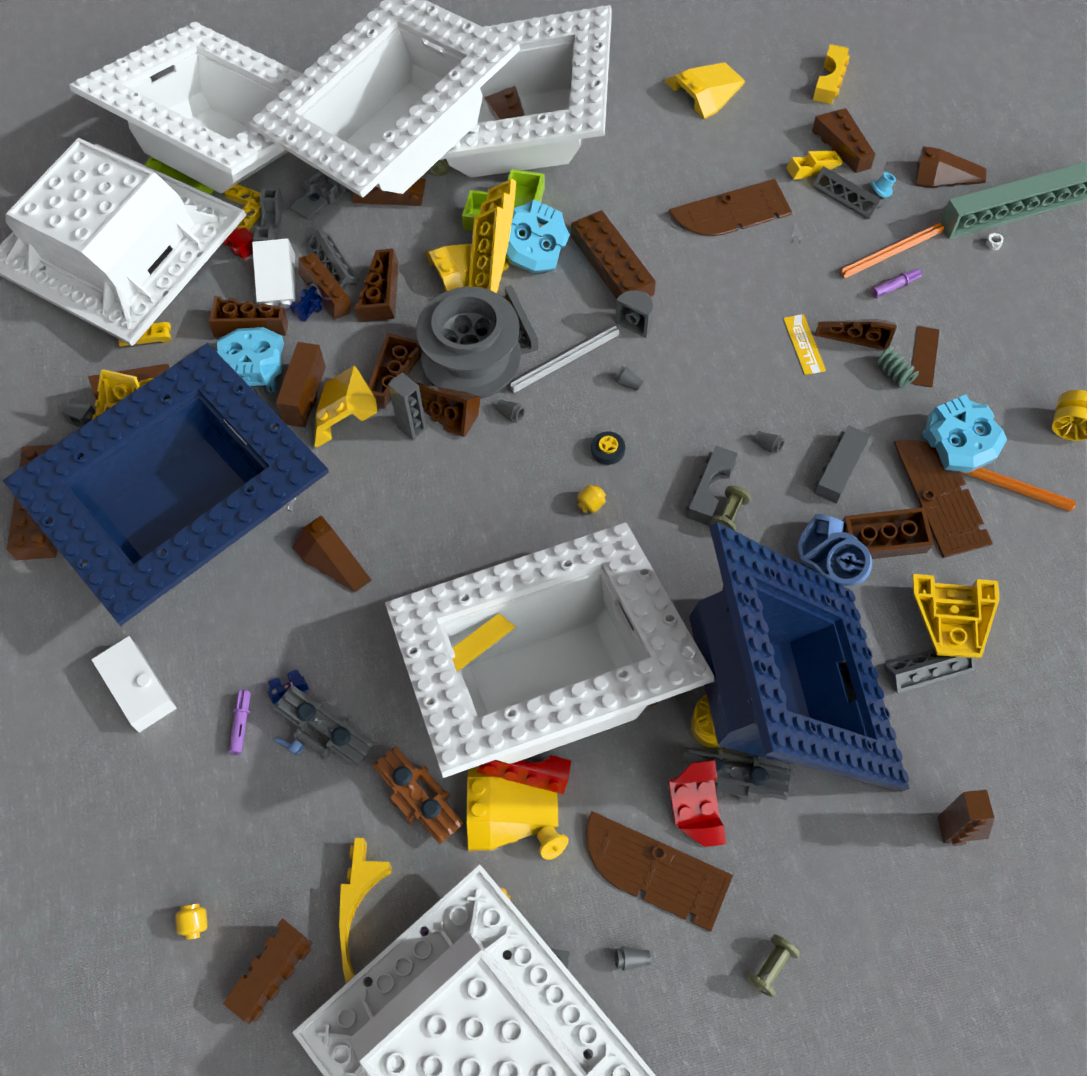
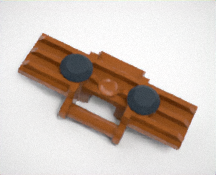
(412, 800)

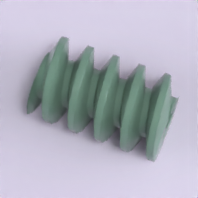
(895, 367)

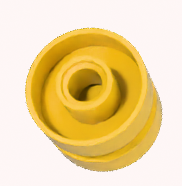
(1071, 415)

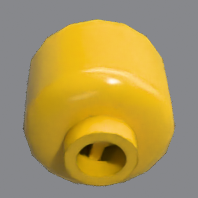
(591, 499)
(191, 921)

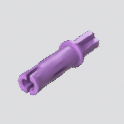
(891, 285)
(239, 722)

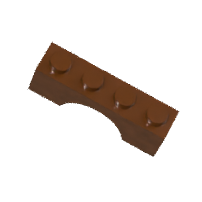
(334, 297)

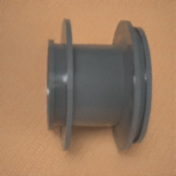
(469, 341)

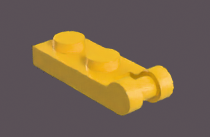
(152, 336)

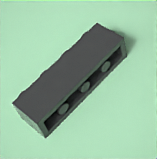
(407, 406)
(842, 463)

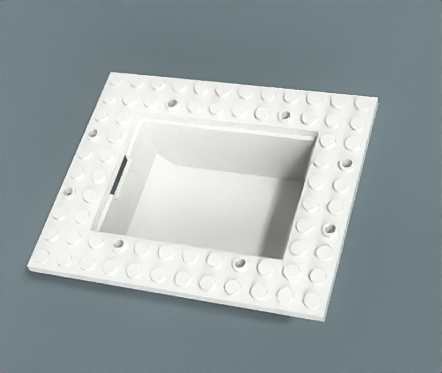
(561, 89)
(384, 100)
(199, 110)
(98, 228)
(564, 666)
(462, 1008)

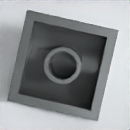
(635, 312)

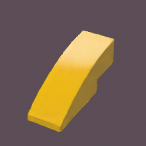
(813, 163)

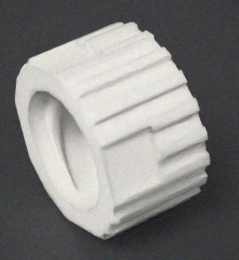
(994, 245)

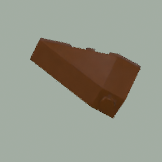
(942, 168)
(450, 407)
(324, 550)

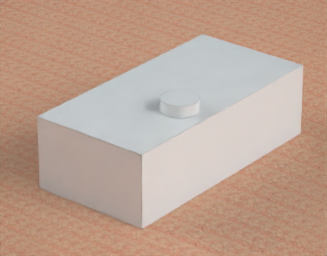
(134, 684)

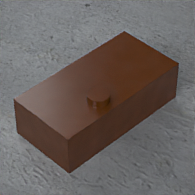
(301, 384)
(891, 532)

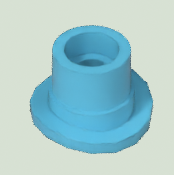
(884, 185)

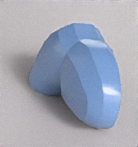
(834, 552)

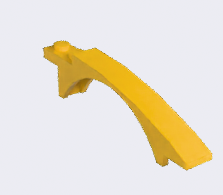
(362, 878)

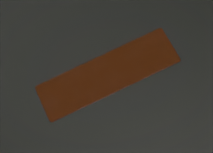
(925, 355)

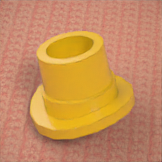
(551, 842)

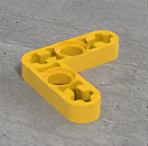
(250, 204)

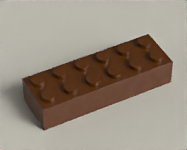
(611, 255)
(25, 536)

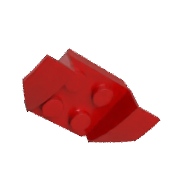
(696, 804)

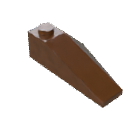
(865, 332)

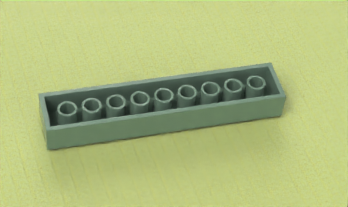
(1015, 200)

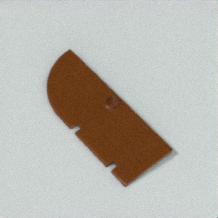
(738, 207)
(948, 507)
(666, 874)

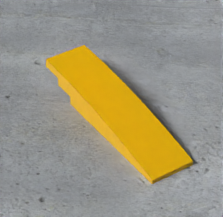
(491, 236)

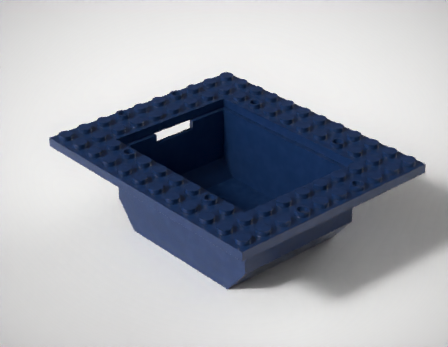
(164, 481)
(777, 672)

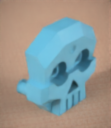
(528, 251)
(253, 355)
(958, 422)

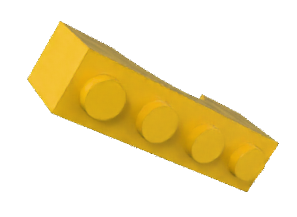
(827, 85)

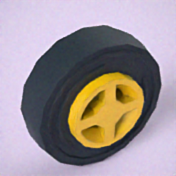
(605, 441)

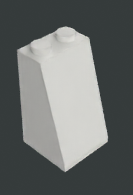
(274, 272)

